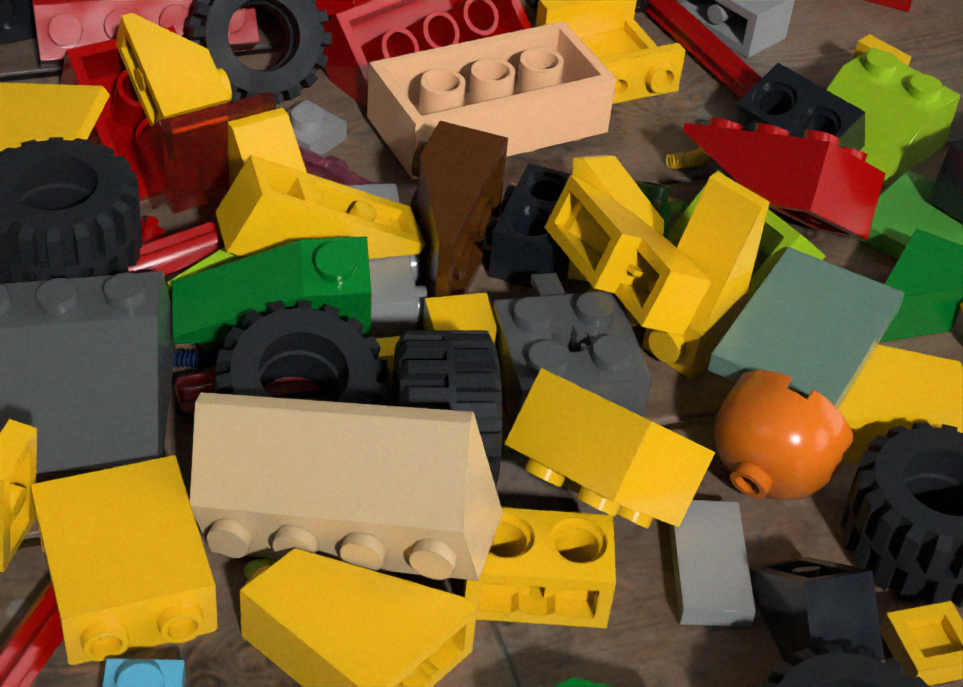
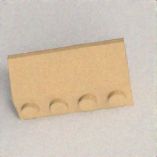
(344, 483)

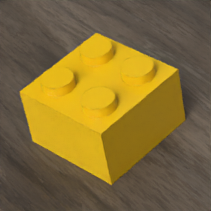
(607, 453)

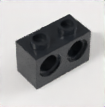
(800, 105)
(518, 238)

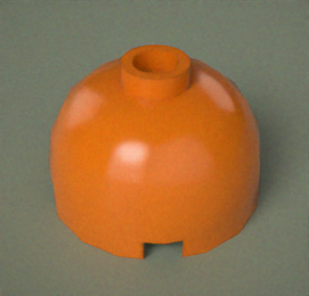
(777, 439)

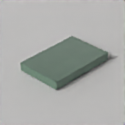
(809, 325)

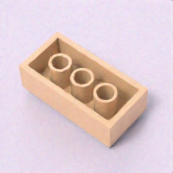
(521, 85)

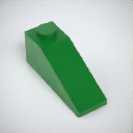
(308, 269)

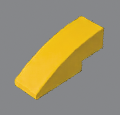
(627, 258)

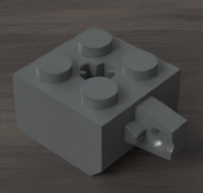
(572, 336)

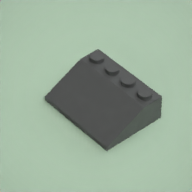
(88, 369)

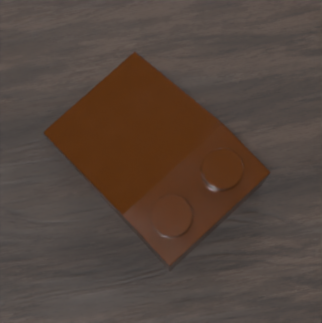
(454, 201)

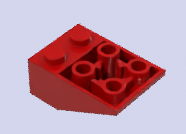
(801, 177)

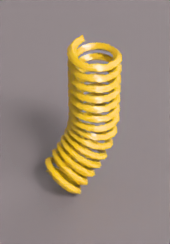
(696, 155)

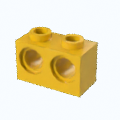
(548, 569)

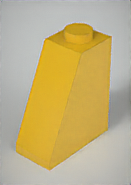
(901, 390)
(353, 625)

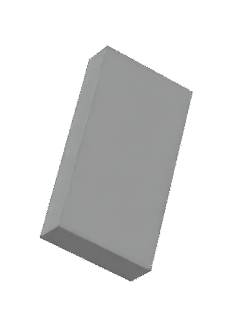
(712, 566)

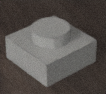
(316, 127)

